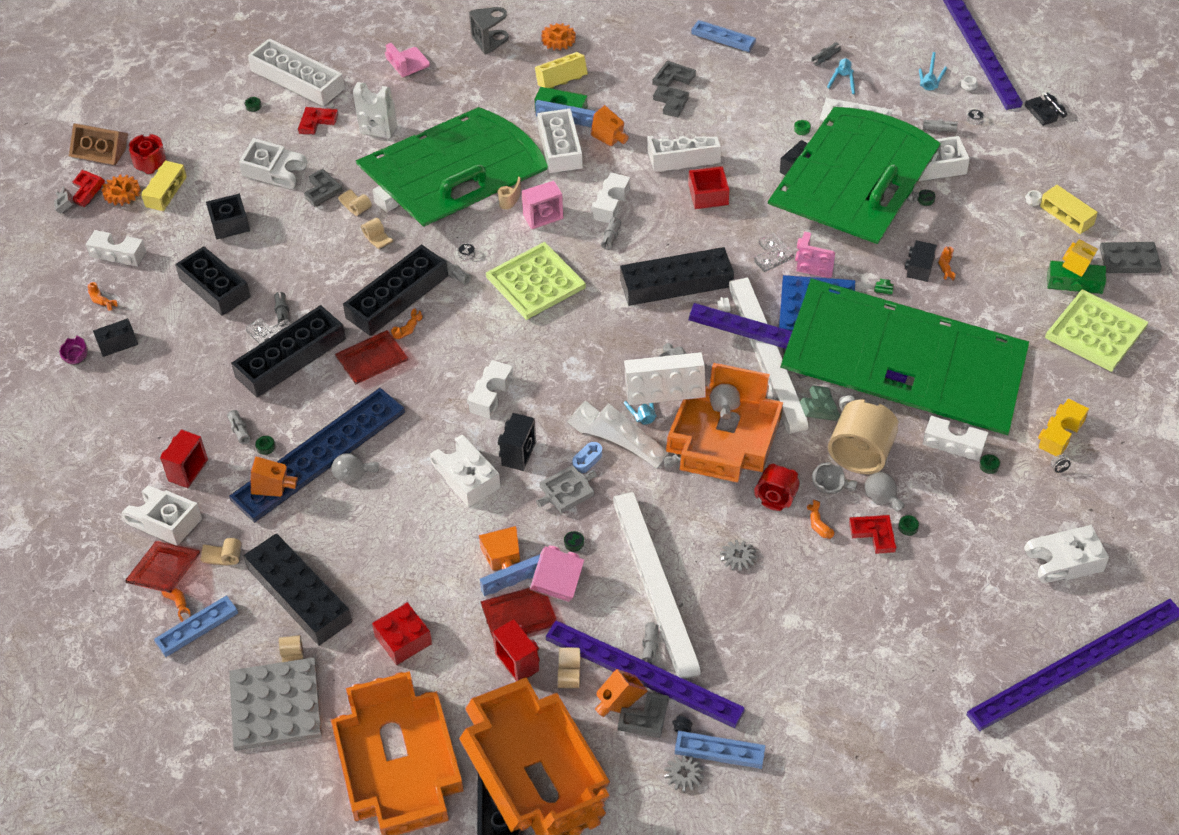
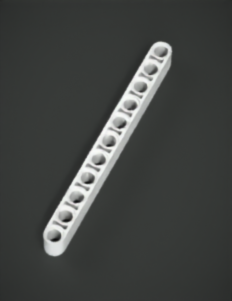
(769, 359)
(656, 586)

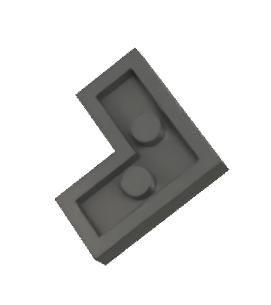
(672, 71)
(674, 100)
(324, 188)
(645, 722)

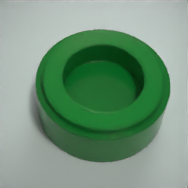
(802, 127)

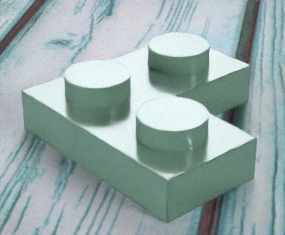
(820, 405)

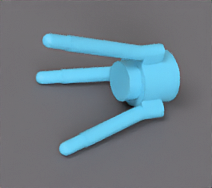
(844, 69)
(930, 81)
(645, 413)

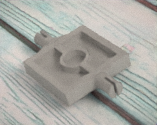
(566, 489)

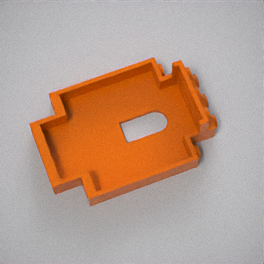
(720, 452)
(520, 730)
(405, 790)

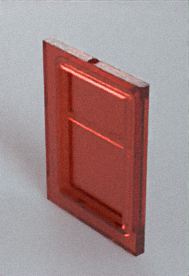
(371, 357)
(162, 567)
(524, 606)

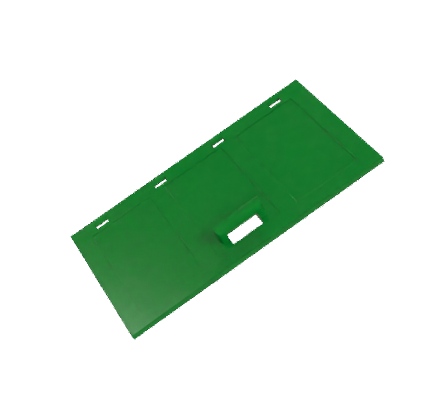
(955, 368)

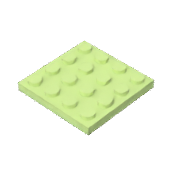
(535, 280)
(1096, 330)

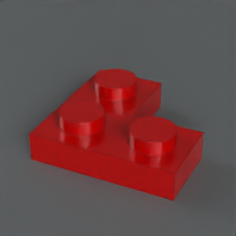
(314, 116)
(88, 186)
(878, 528)

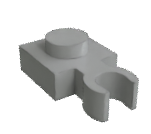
(63, 201)

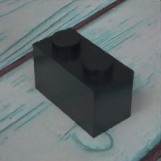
(920, 260)
(115, 337)

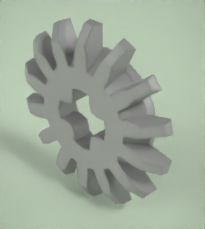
(736, 561)
(682, 781)

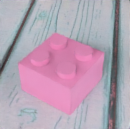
(542, 204)

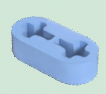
(585, 456)

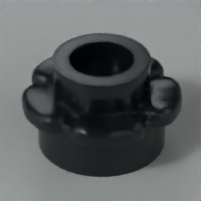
(682, 724)

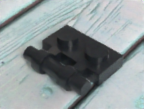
(1041, 109)

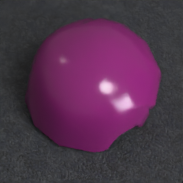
(74, 350)

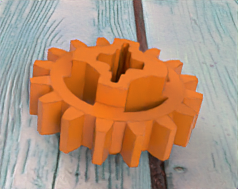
(558, 36)
(121, 190)

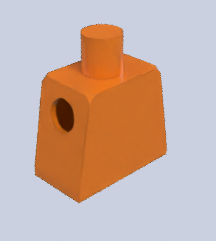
(608, 127)
(270, 478)
(500, 548)
(619, 691)

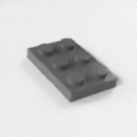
(1130, 257)

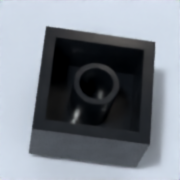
(228, 216)
(517, 441)

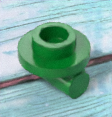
(884, 286)

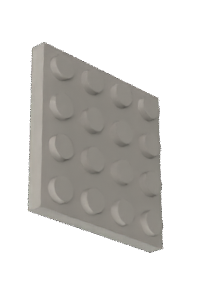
(274, 704)

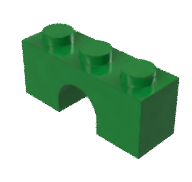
(562, 97)
(1064, 279)

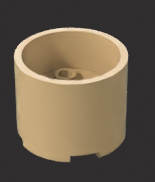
(863, 437)

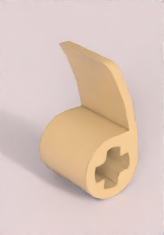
(508, 196)
(355, 204)
(375, 233)
(225, 555)
(291, 648)
(569, 668)

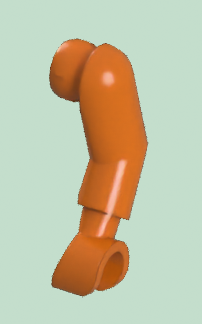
(944, 261)
(97, 298)
(399, 333)
(816, 523)
(179, 599)

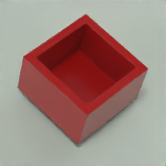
(708, 187)
(184, 458)
(402, 633)
(516, 650)

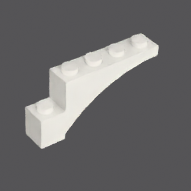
(617, 428)

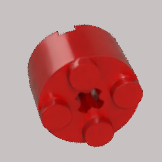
(147, 153)
(777, 487)

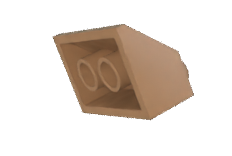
(97, 144)

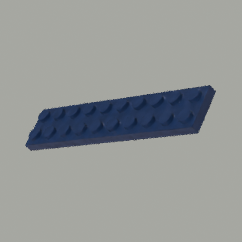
(322, 448)

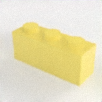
(561, 70)
(164, 185)
(1068, 209)

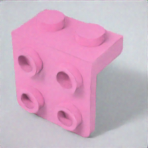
(407, 61)
(814, 259)

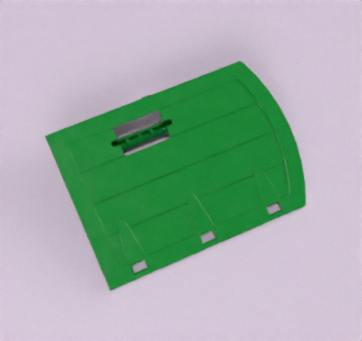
(847, 166)
(424, 170)

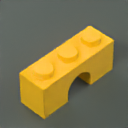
(1079, 257)
(1069, 416)

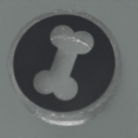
(975, 116)
(466, 251)
(1060, 463)

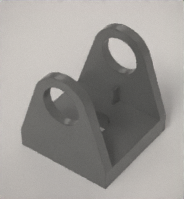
(481, 22)

